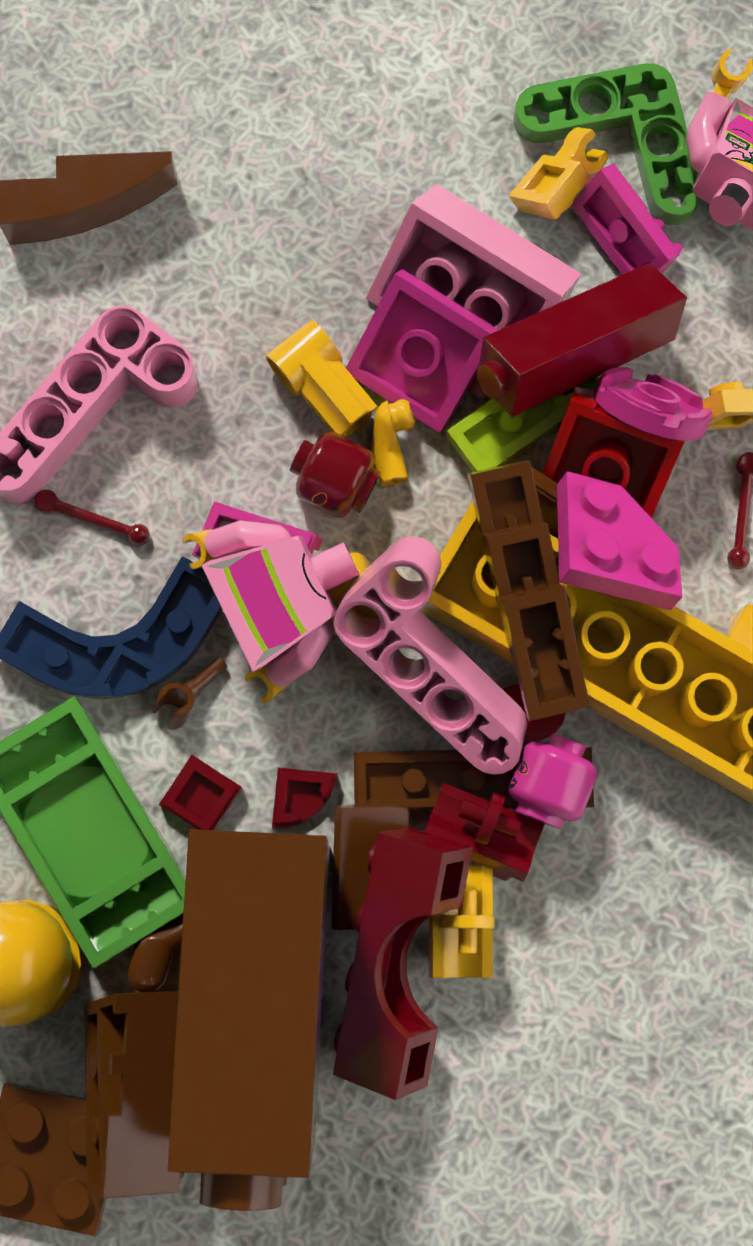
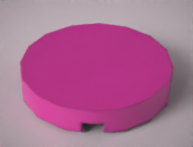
(653, 404)

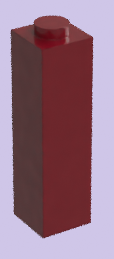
(579, 339)

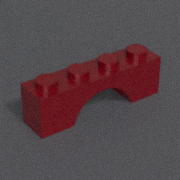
(384, 1033)

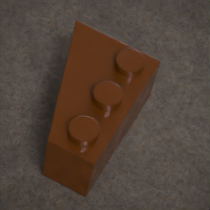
(129, 1093)

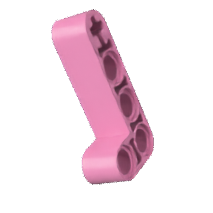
(84, 411)
(484, 726)

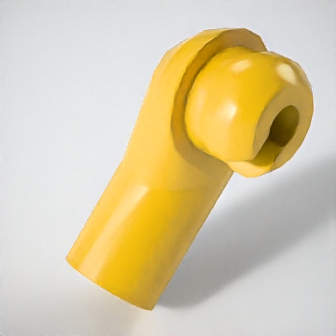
(385, 441)

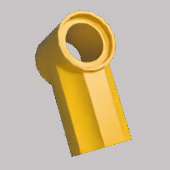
(313, 368)

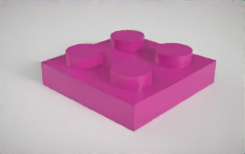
(420, 350)

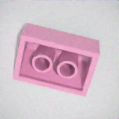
(474, 261)

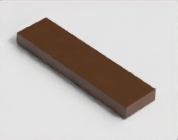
(417, 777)

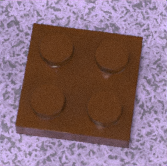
(45, 1160)

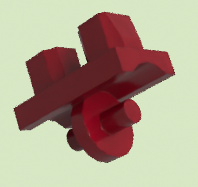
(497, 834)

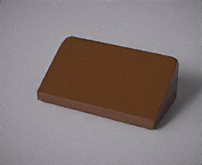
(354, 836)

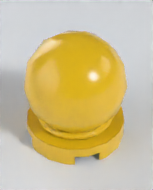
(37, 962)

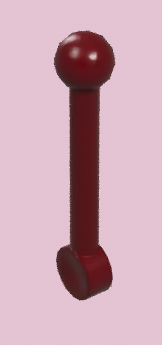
(48, 503)
(738, 556)

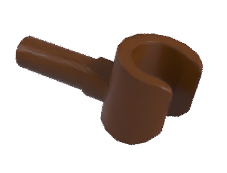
(183, 695)

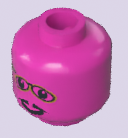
(553, 781)

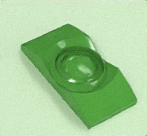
(87, 833)

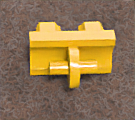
(464, 936)

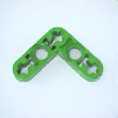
(638, 114)

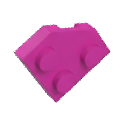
(614, 544)

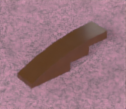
(528, 590)

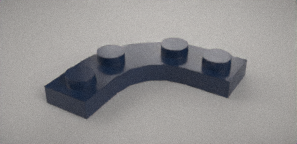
(120, 662)

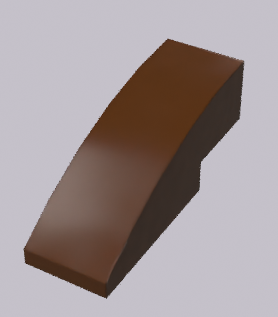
(83, 195)

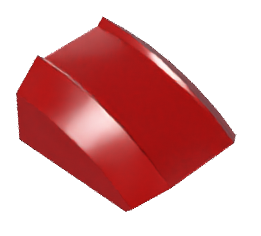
(609, 450)

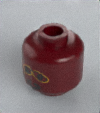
(334, 474)

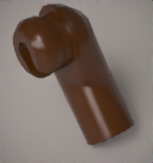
(154, 956)

